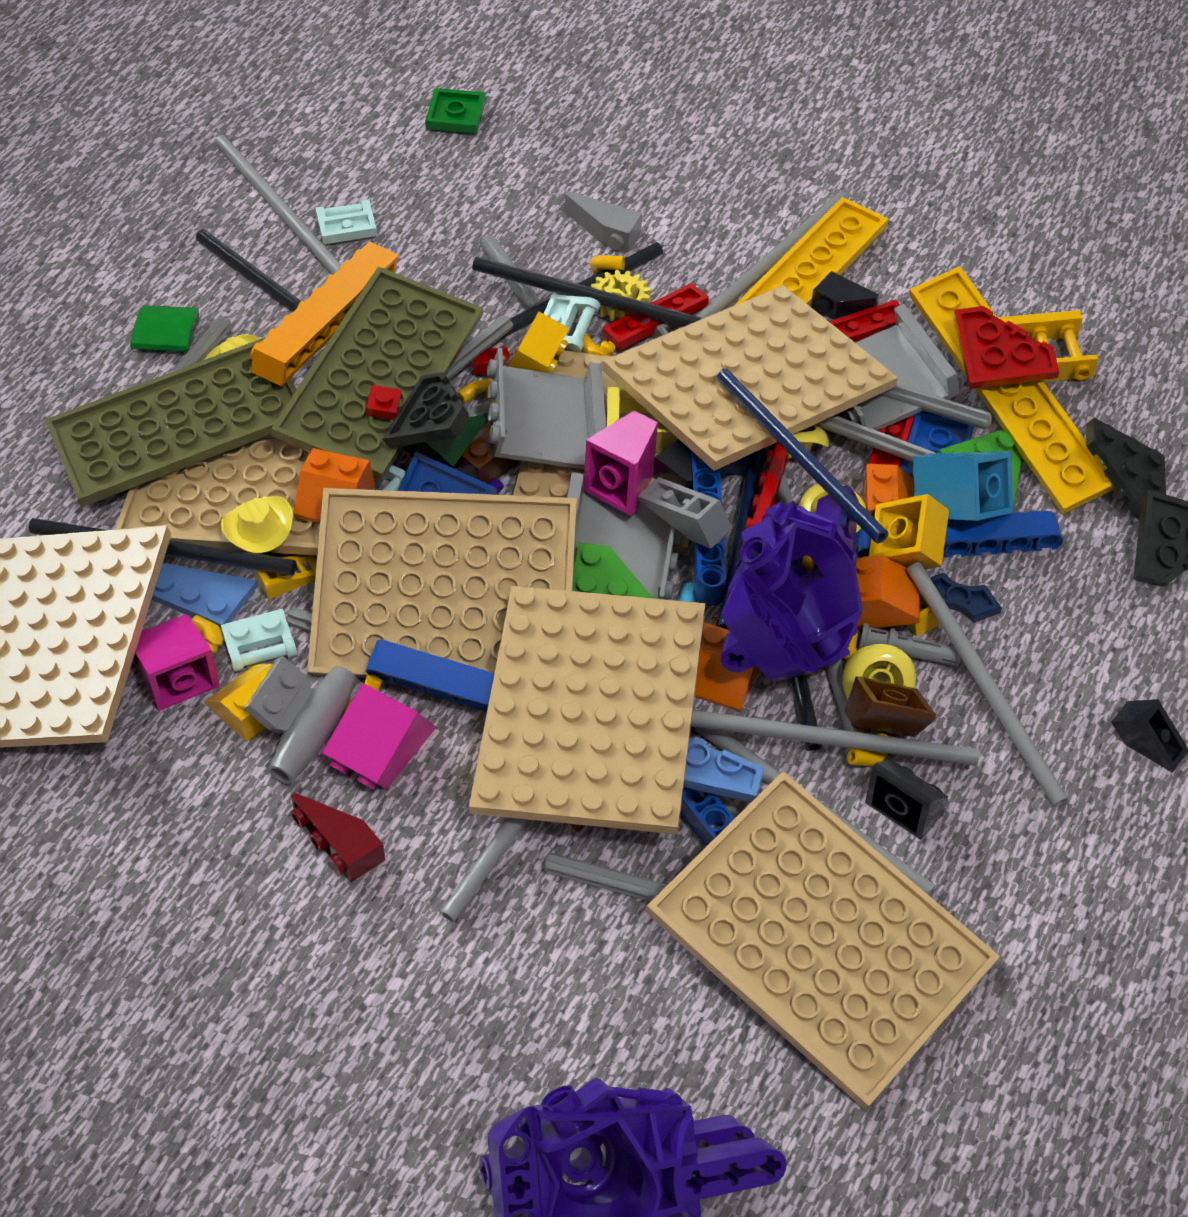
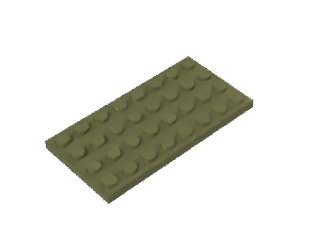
(385, 340)
(166, 424)

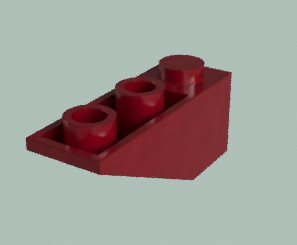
(345, 838)

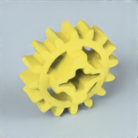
(622, 285)

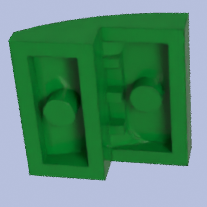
(164, 328)

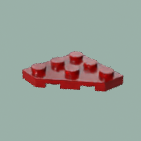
(1000, 351)

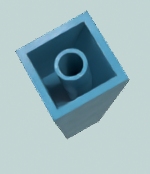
(966, 482)

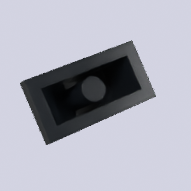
(841, 297)
(1149, 731)

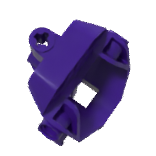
(779, 610)
(654, 1156)

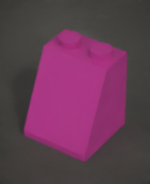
(621, 461)
(175, 662)
(376, 738)

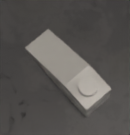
(605, 221)
(688, 511)

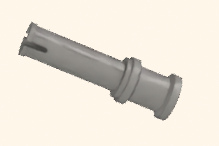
(913, 647)

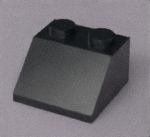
(905, 798)

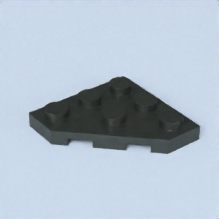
(428, 414)
(1128, 462)
(1161, 538)

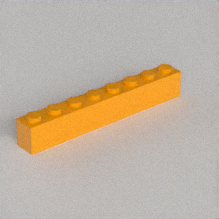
(318, 317)

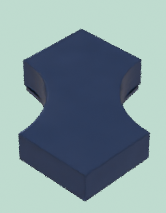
(972, 601)

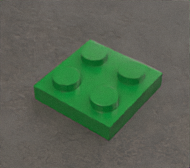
(455, 110)

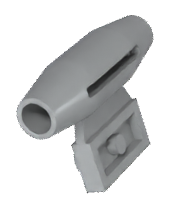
(304, 715)

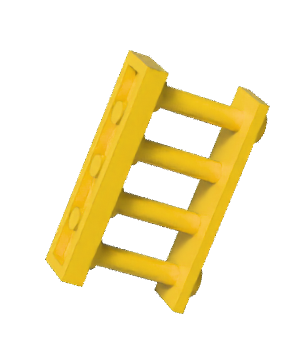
(1064, 326)

